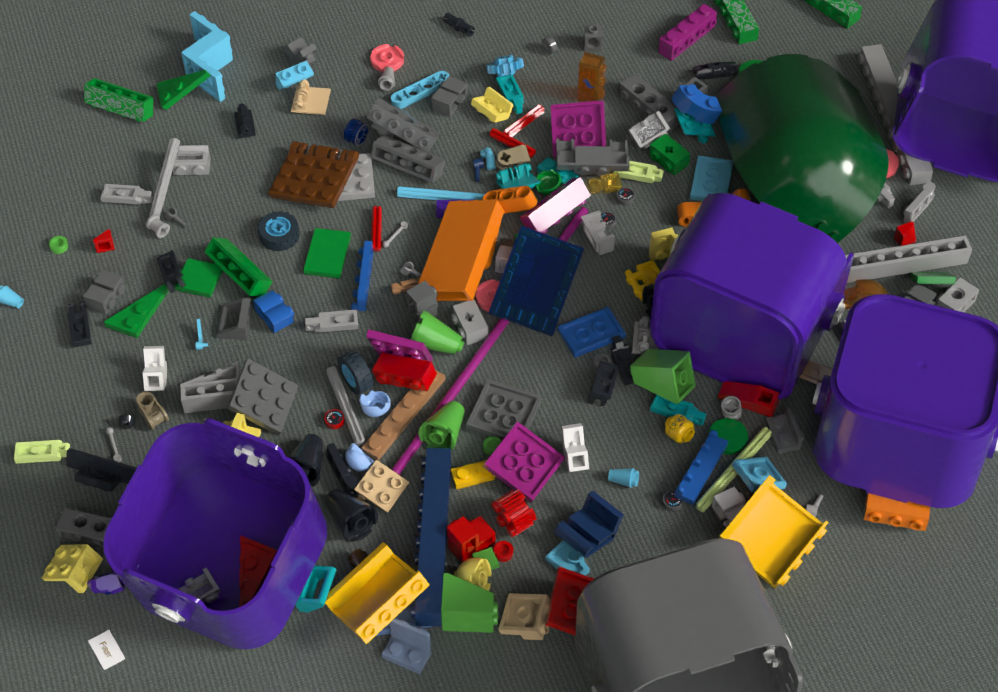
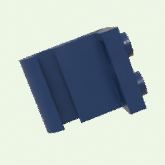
(591, 526)

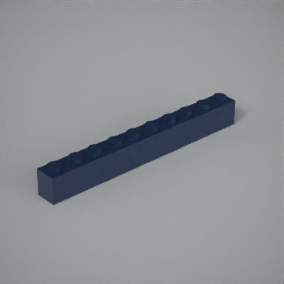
(433, 535)

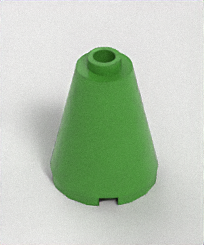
(437, 335)
(443, 427)

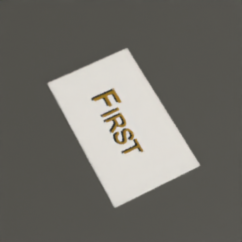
(106, 649)

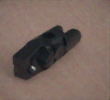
(715, 70)

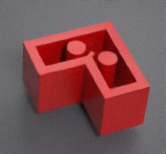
(469, 537)

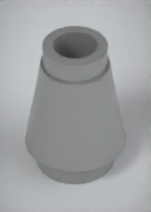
(387, 79)

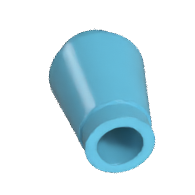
(9, 297)
(625, 477)

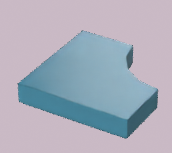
(567, 557)

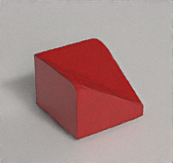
(905, 234)
(104, 242)

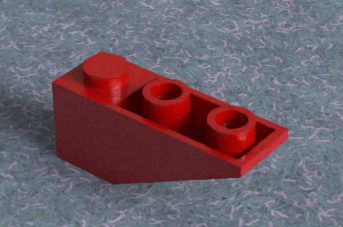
(752, 397)

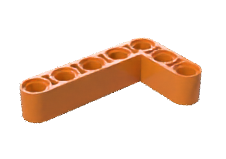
(511, 200)

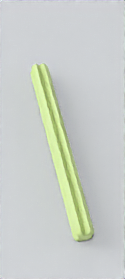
(730, 473)

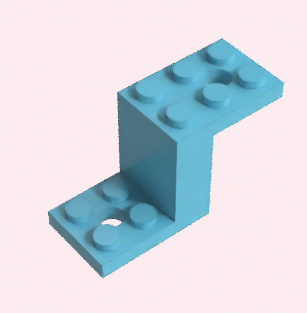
(209, 53)

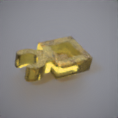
(608, 183)

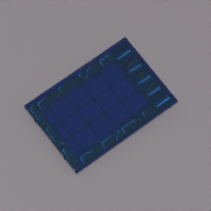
(536, 281)

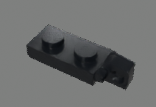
(623, 359)

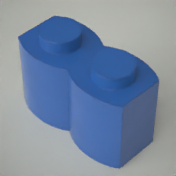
(273, 311)

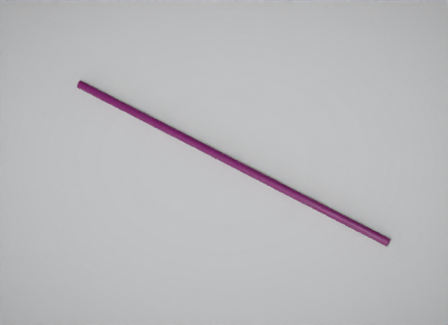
(476, 359)

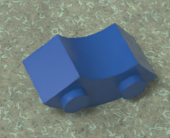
(695, 103)

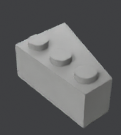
(210, 391)

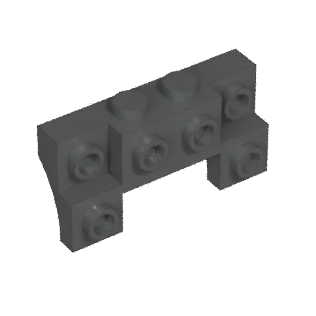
(592, 159)

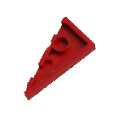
(254, 566)

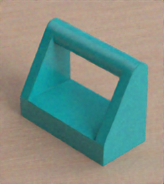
(305, 602)

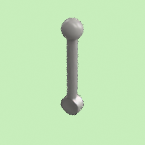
(404, 225)
(116, 457)

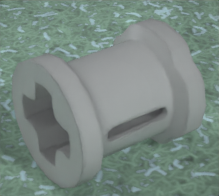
(161, 229)

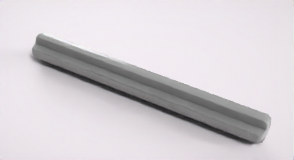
(165, 176)
(345, 406)

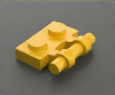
(646, 272)

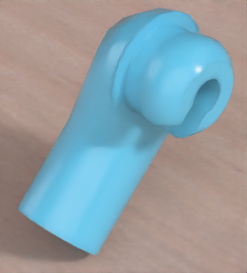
(490, 158)

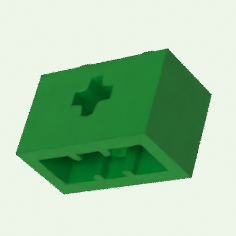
(669, 154)

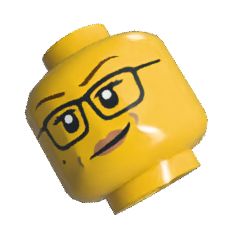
(679, 428)

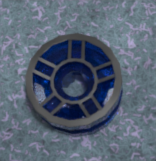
(356, 132)

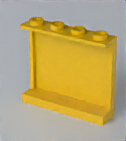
(774, 532)
(375, 593)

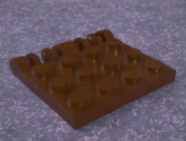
(313, 177)

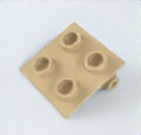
(310, 99)
(381, 486)

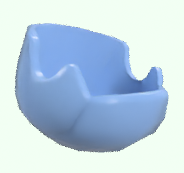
(375, 403)
(357, 458)

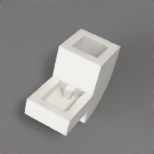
(155, 368)
(574, 447)

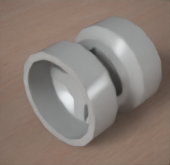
(730, 404)

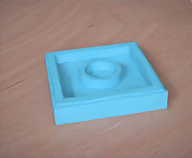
(755, 472)

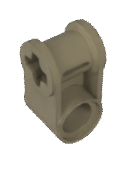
(513, 156)
(152, 412)

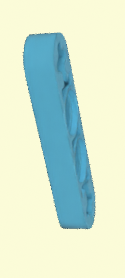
(403, 98)

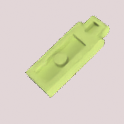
(642, 172)
(40, 451)

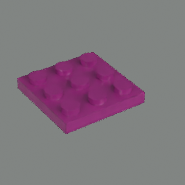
(579, 122)
(398, 346)
(524, 461)

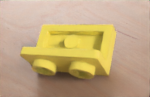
(493, 105)

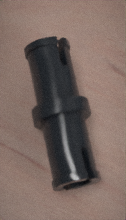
(459, 24)

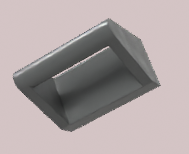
(241, 330)

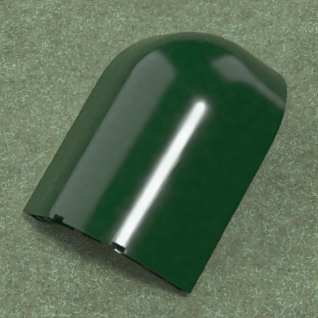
(804, 141)

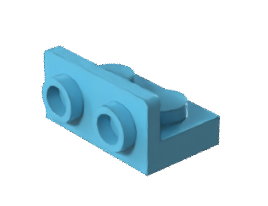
(293, 75)

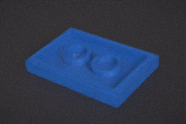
(591, 332)

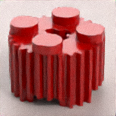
(513, 512)

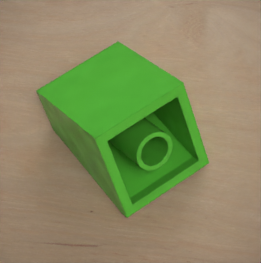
(665, 373)
(467, 606)

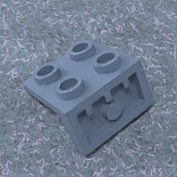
(408, 646)

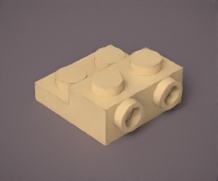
(525, 616)

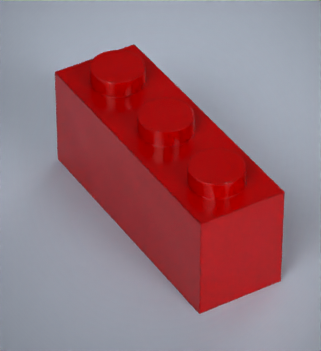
(404, 372)

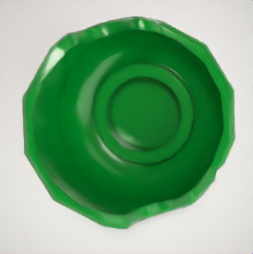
(549, 182)

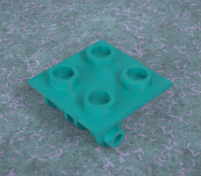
(693, 127)
(521, 177)

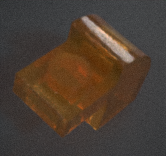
(862, 289)

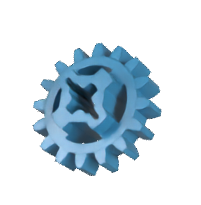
(505, 65)

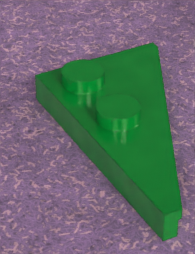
(174, 89)
(137, 315)

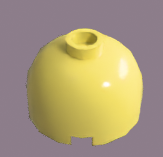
(475, 572)

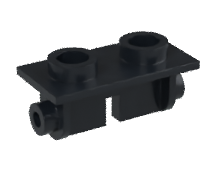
(244, 121)

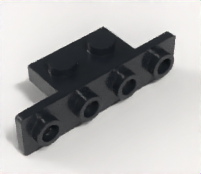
(98, 471)

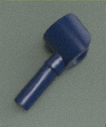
(478, 164)

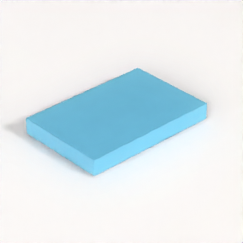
(710, 177)

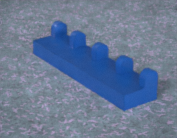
(364, 277)
(701, 468)

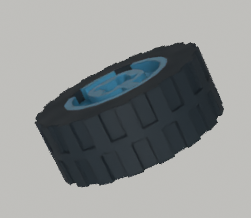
(282, 239)
(355, 372)

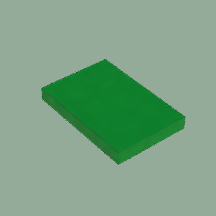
(327, 253)

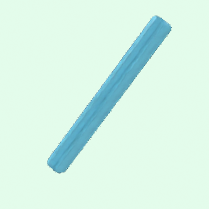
(434, 194)

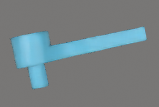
(199, 345)

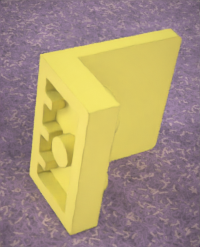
(661, 244)
(74, 565)

